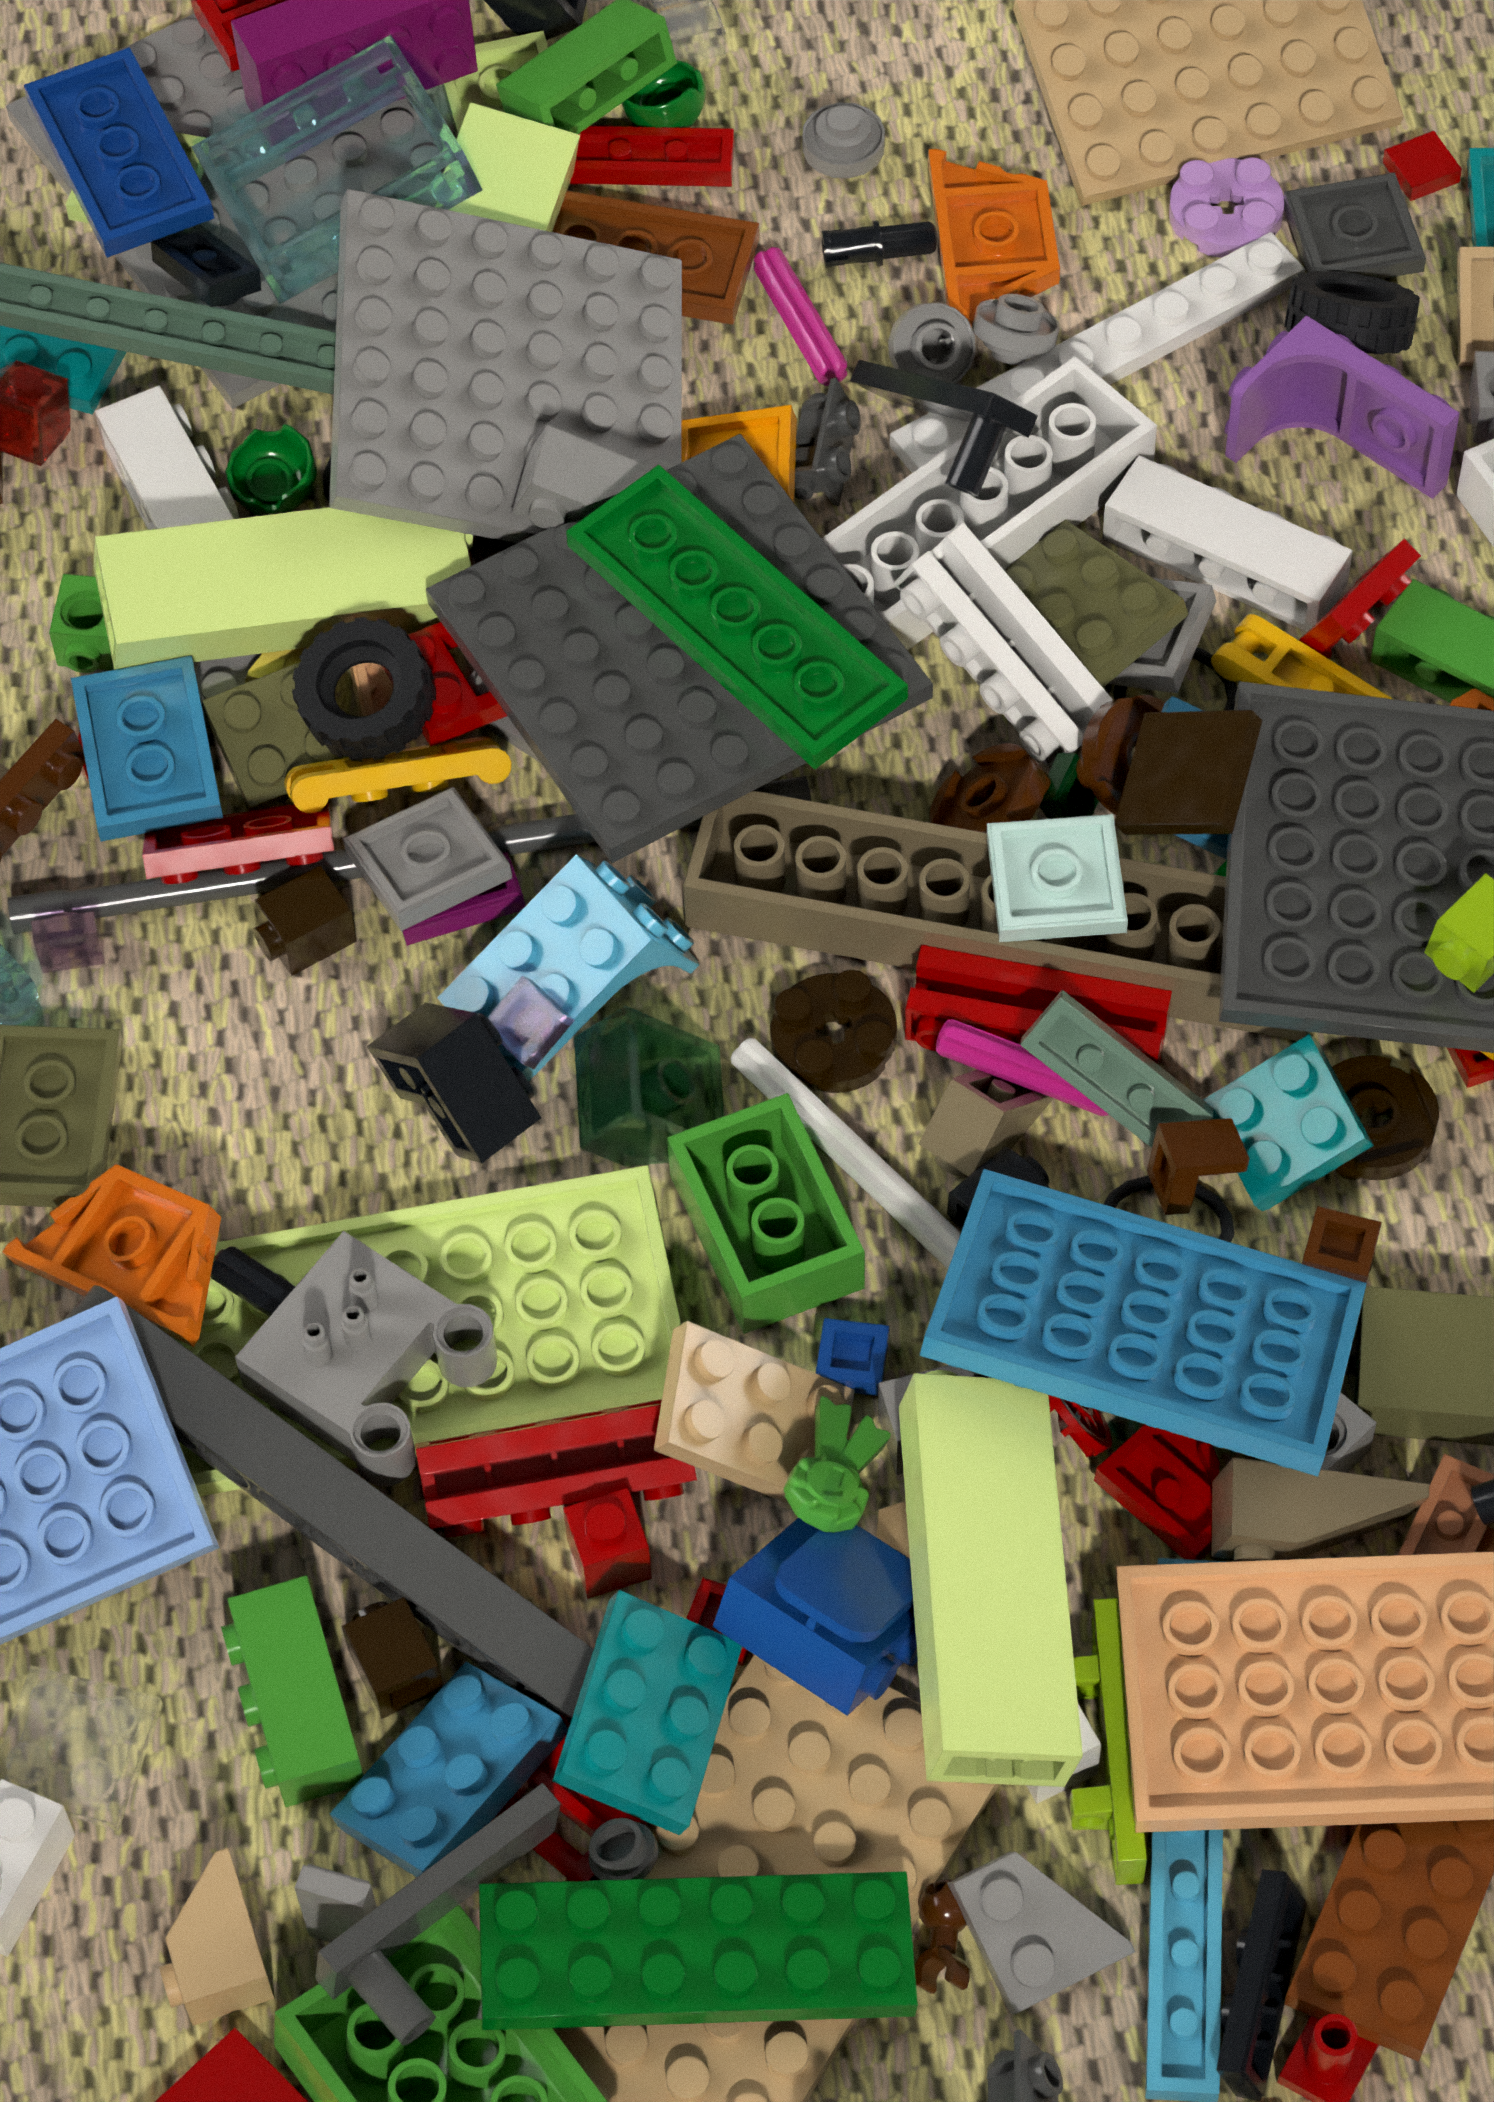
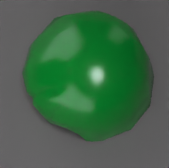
(669, 100)
(272, 471)

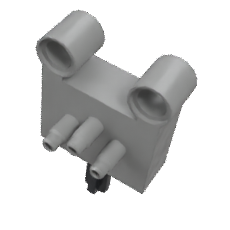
(350, 1346)

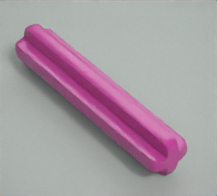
(800, 316)
(1008, 1062)

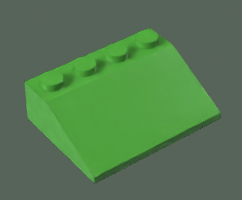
(350, 2055)

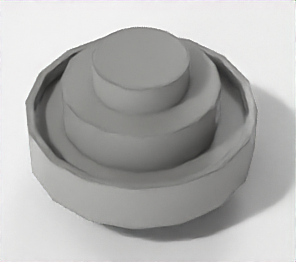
(843, 140)
(1015, 328)
(932, 342)

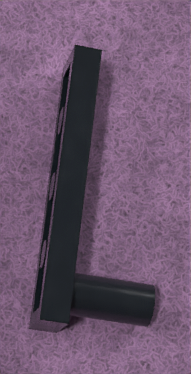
(985, 411)

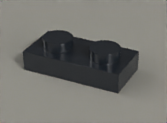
(206, 266)

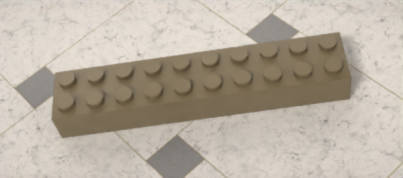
(893, 883)

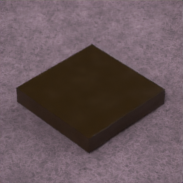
(1188, 772)

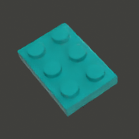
(648, 1713)

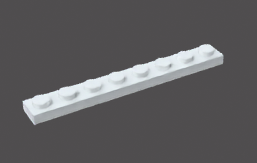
(1131, 336)

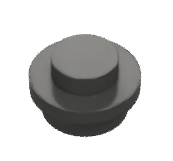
(622, 1850)

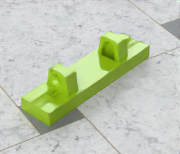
(1109, 1805)

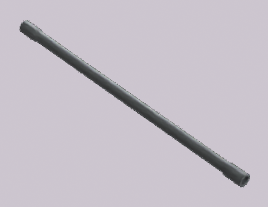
(216, 885)

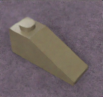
(1288, 1514)

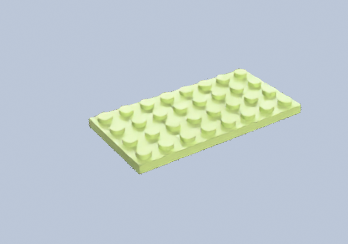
(558, 1267)

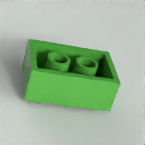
(766, 1213)

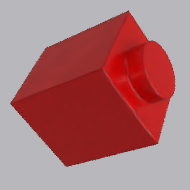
(607, 1543)

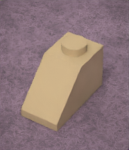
(215, 1948)

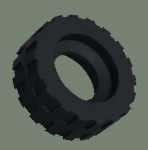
(1365, 309)
(336, 653)

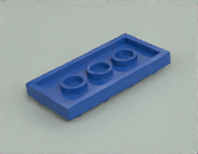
(118, 152)

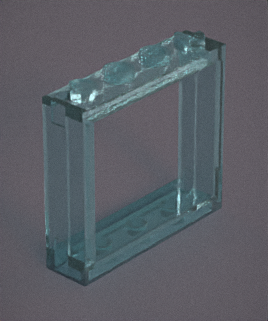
(307, 119)

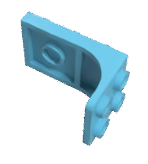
(578, 944)

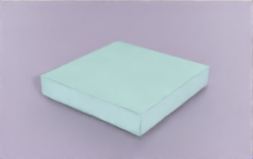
(1056, 878)

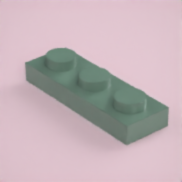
(1110, 1069)

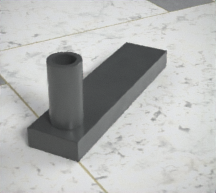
(362, 1951)

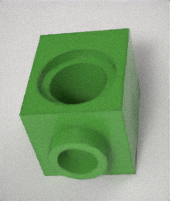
(79, 626)

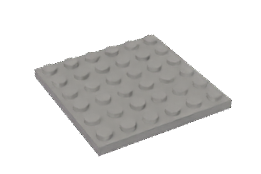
(474, 341)

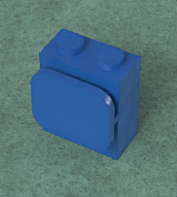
(825, 1611)

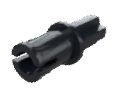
(877, 243)

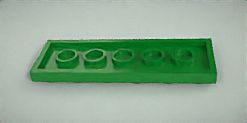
(737, 616)
(696, 1950)

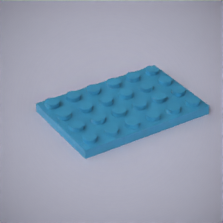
(1147, 1321)

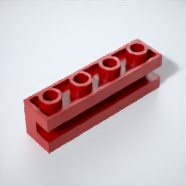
(1011, 996)
(545, 1466)

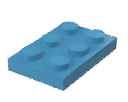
(146, 748)
(449, 1770)

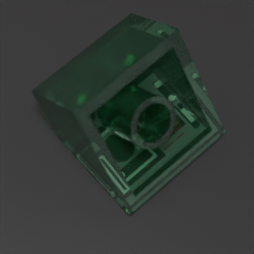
(643, 1085)

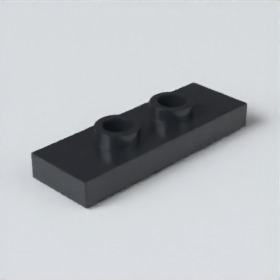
(1265, 1967)

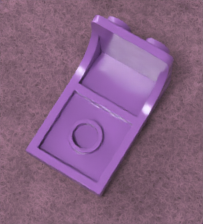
(1335, 387)

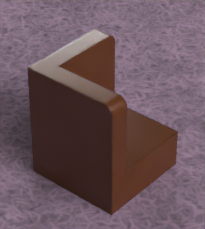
(1192, 1150)
(1342, 1243)

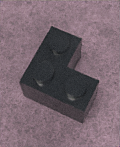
(460, 1076)

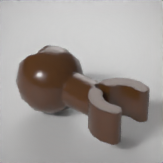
(944, 1920)

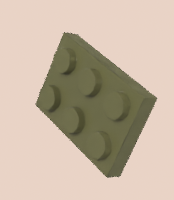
(1095, 600)
(55, 1110)

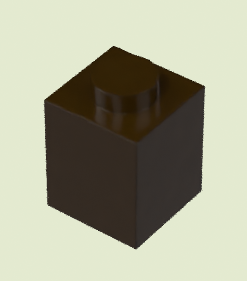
(303, 921)
(392, 1656)

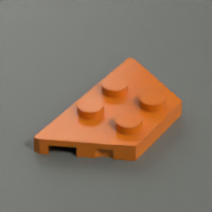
(991, 232)
(134, 1242)

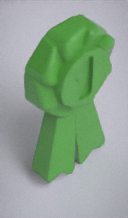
(828, 1487)

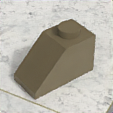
(979, 1119)

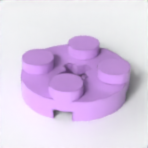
(1233, 180)

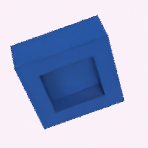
(853, 1354)

